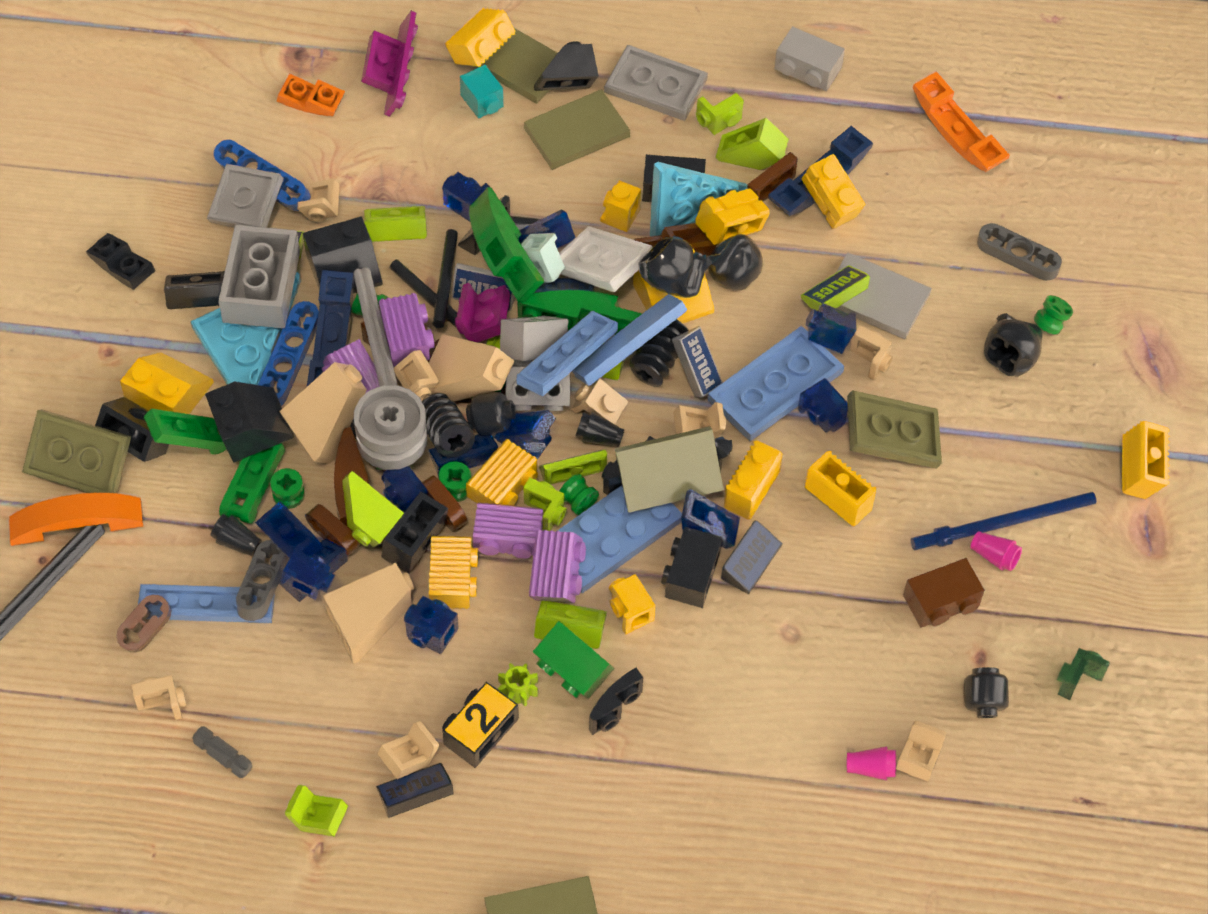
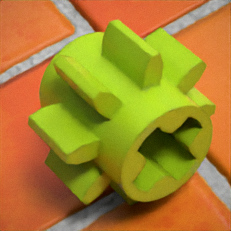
(526, 683)

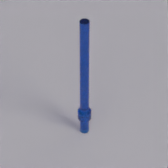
(945, 535)

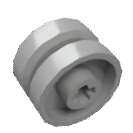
(390, 427)

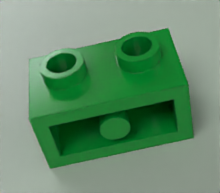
(573, 660)

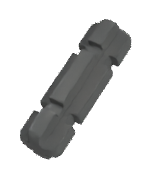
(222, 752)

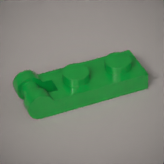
(184, 430)
(251, 483)

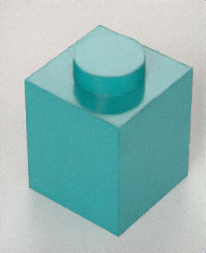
(481, 91)

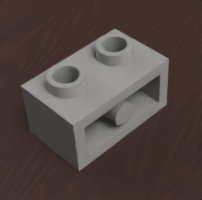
(809, 58)
(530, 336)
(524, 398)

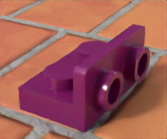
(481, 314)

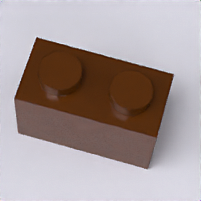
(943, 593)

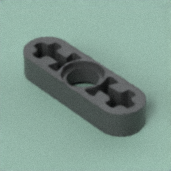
(1024, 263)
(265, 591)

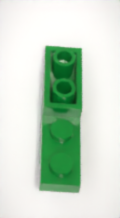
(500, 246)
(575, 306)

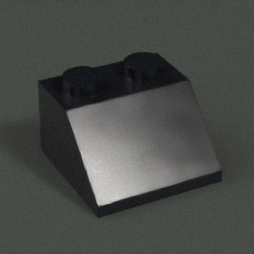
(341, 249)
(248, 418)

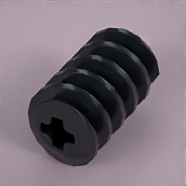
(657, 355)
(447, 426)

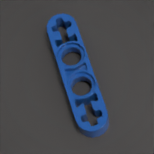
(246, 156)
(292, 355)

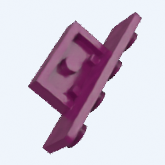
(388, 61)

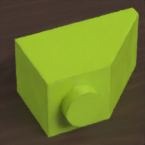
(753, 145)
(368, 511)

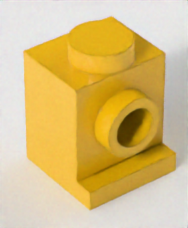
(621, 206)
(631, 603)

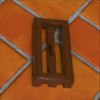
(774, 176)

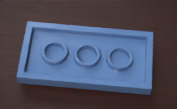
(773, 383)
(617, 536)

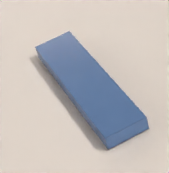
(629, 339)
(567, 353)
(200, 603)

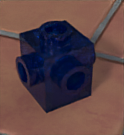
(431, 624)

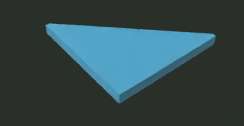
(680, 192)
(238, 349)

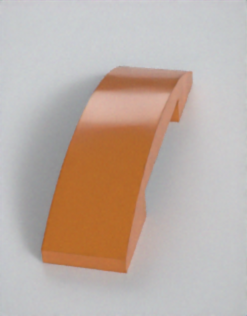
(956, 126)
(75, 511)

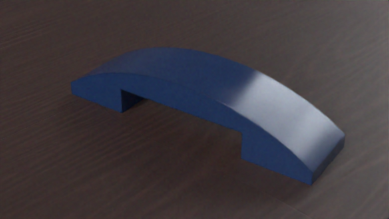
(849, 150)
(333, 318)

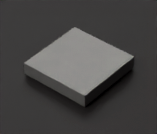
(245, 197)

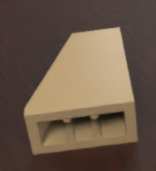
(468, 368)
(325, 410)
(368, 608)

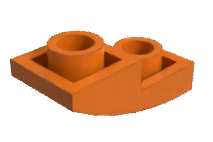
(310, 98)

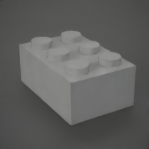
(259, 276)

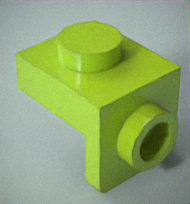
(720, 116)
(545, 497)
(315, 812)

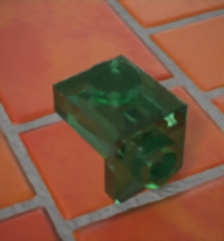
(1085, 663)

